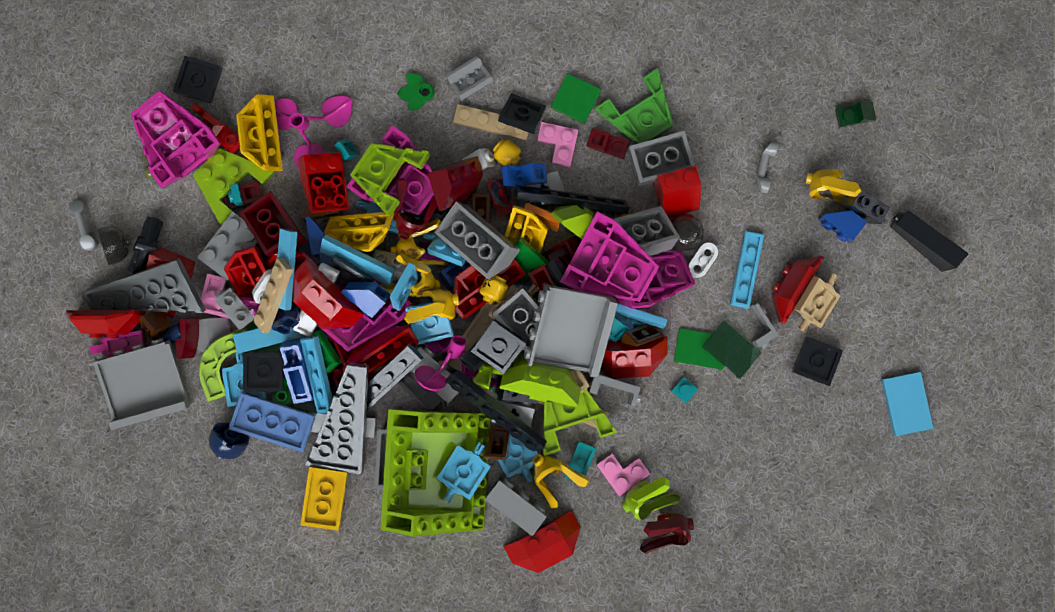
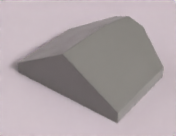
(212, 329)

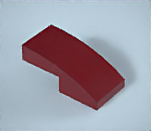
(607, 143)
(249, 193)
(188, 344)

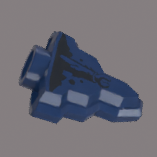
(286, 319)

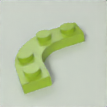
(211, 362)

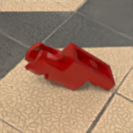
(227, 137)

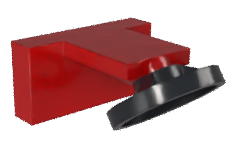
(501, 197)

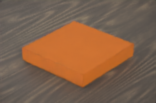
(545, 216)

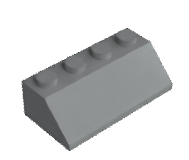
(476, 240)

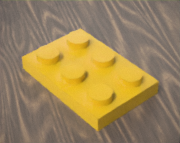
(324, 498)

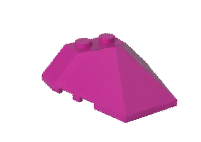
(172, 139)
(418, 184)
(610, 262)
(670, 279)
(366, 326)

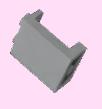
(635, 394)

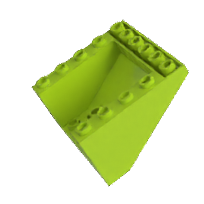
(414, 457)

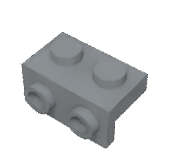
(469, 78)

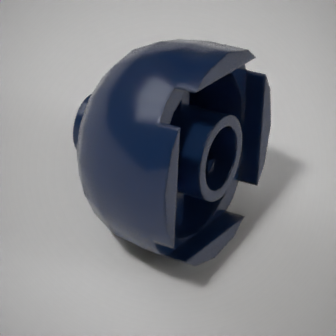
(226, 442)

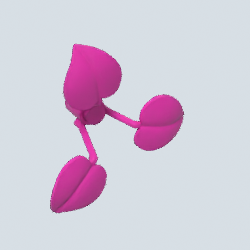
(336, 111)
(432, 379)

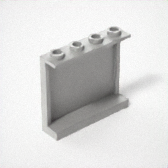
(571, 329)
(141, 383)

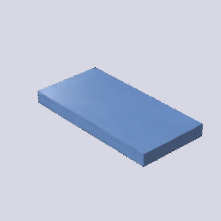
(272, 422)

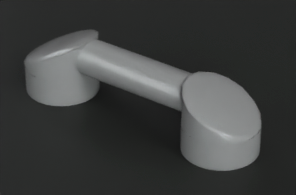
(762, 182)
(87, 242)

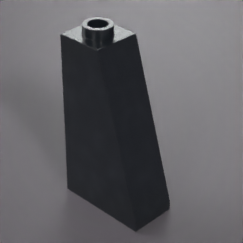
(928, 241)

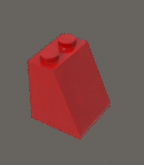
(678, 191)

